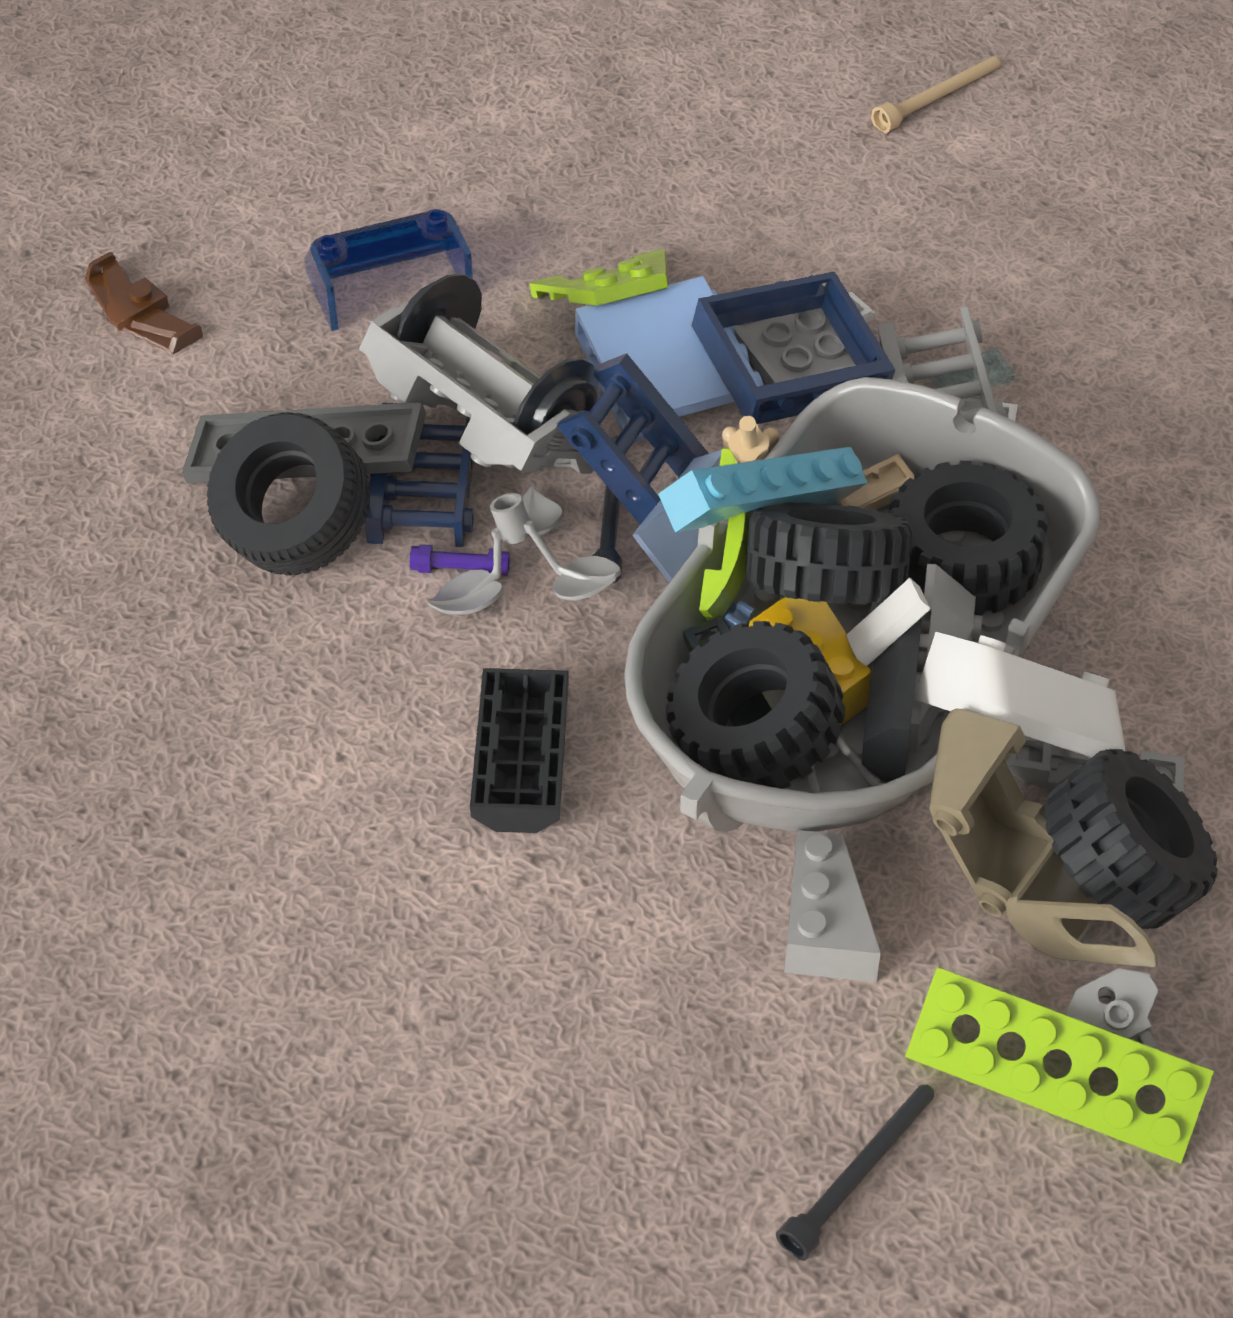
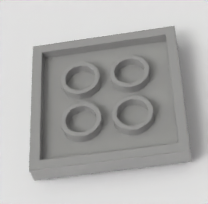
(793, 346)

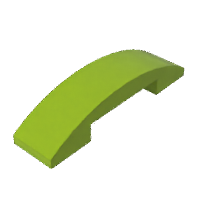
(723, 585)

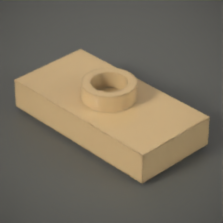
(882, 484)

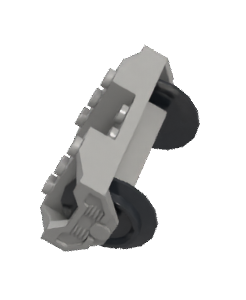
(438, 358)

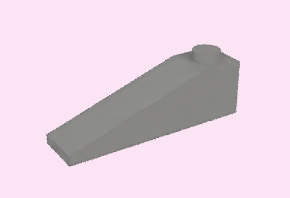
(949, 614)

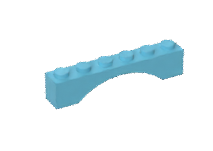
(732, 489)

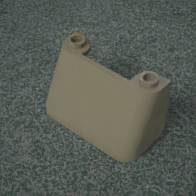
(982, 808)

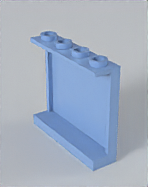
(662, 343)

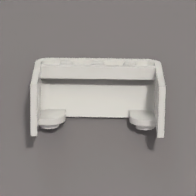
(1042, 700)

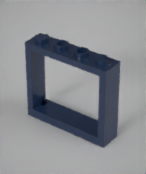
(780, 299)

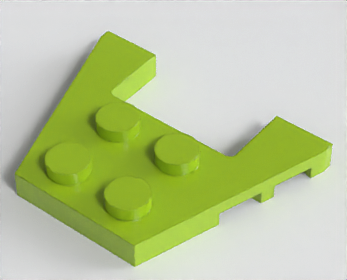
(597, 287)

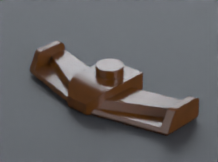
(138, 307)

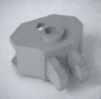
(1130, 1007)

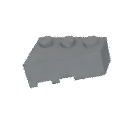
(828, 914)

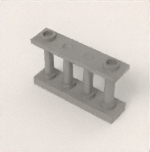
(970, 333)

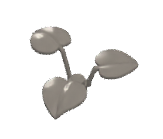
(516, 521)

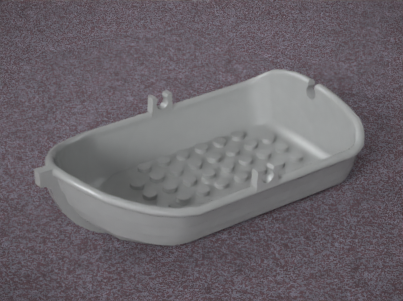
(877, 423)

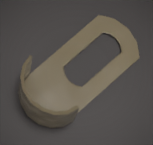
(1056, 916)

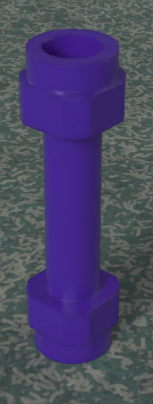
(424, 558)

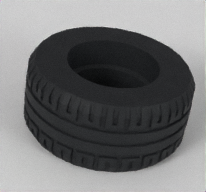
(255, 460)

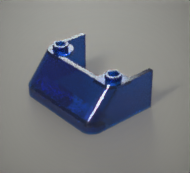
(381, 246)

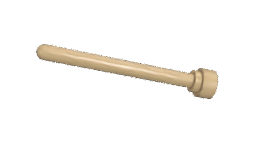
(889, 115)

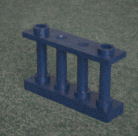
(649, 415)
(387, 487)

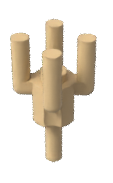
(749, 441)

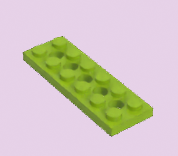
(1088, 1047)

